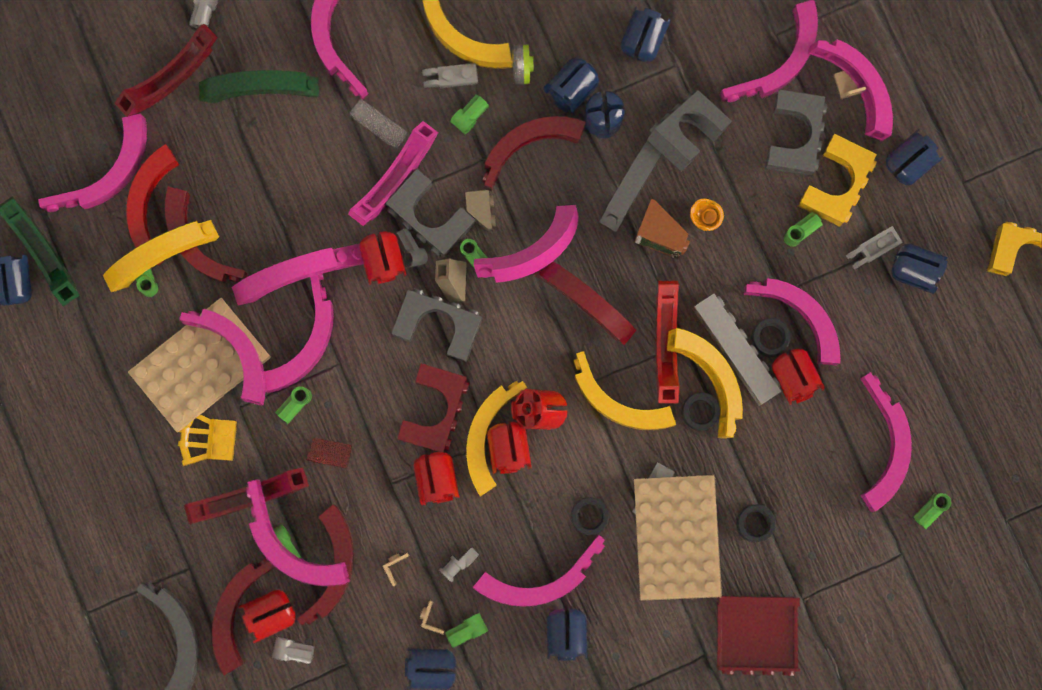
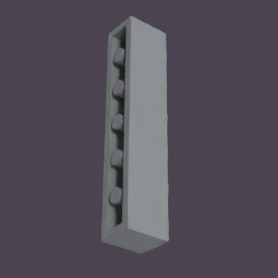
(736, 349)

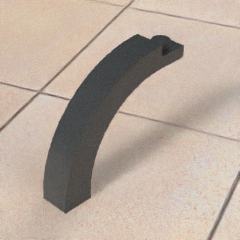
(631, 186)
(185, 635)

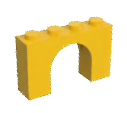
(858, 163)
(1006, 244)

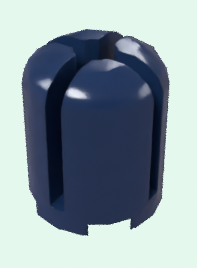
(653, 37)
(572, 84)
(596, 109)
(907, 150)
(919, 267)
(14, 280)
(556, 635)
(430, 659)

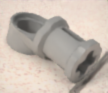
(455, 566)

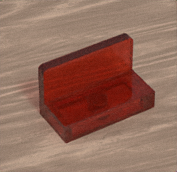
(330, 453)

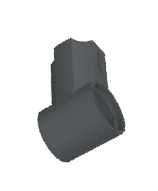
(411, 254)

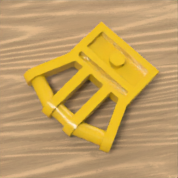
(220, 440)

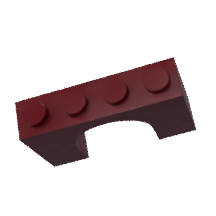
(437, 436)

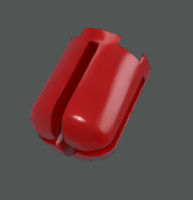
(373, 261)
(796, 375)
(538, 402)
(508, 448)
(435, 478)
(272, 623)

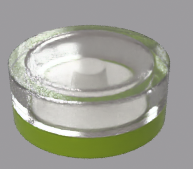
(521, 64)

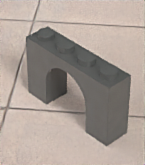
(810, 110)
(696, 111)
(442, 238)
(417, 306)

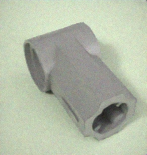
(202, 12)
(289, 650)

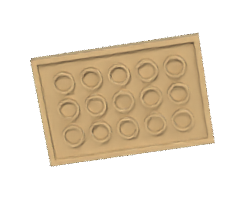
(193, 370)
(677, 537)

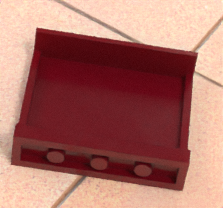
(757, 634)

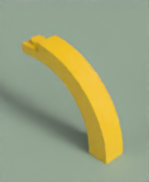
(469, 50)
(149, 254)
(717, 370)
(614, 411)
(477, 435)

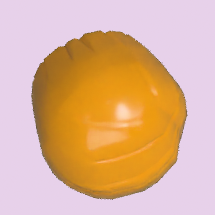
(706, 214)

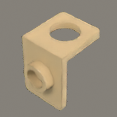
(846, 85)
(392, 560)
(424, 615)

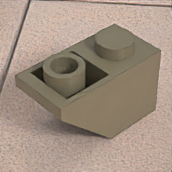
(478, 207)
(451, 279)

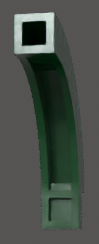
(257, 82)
(40, 249)

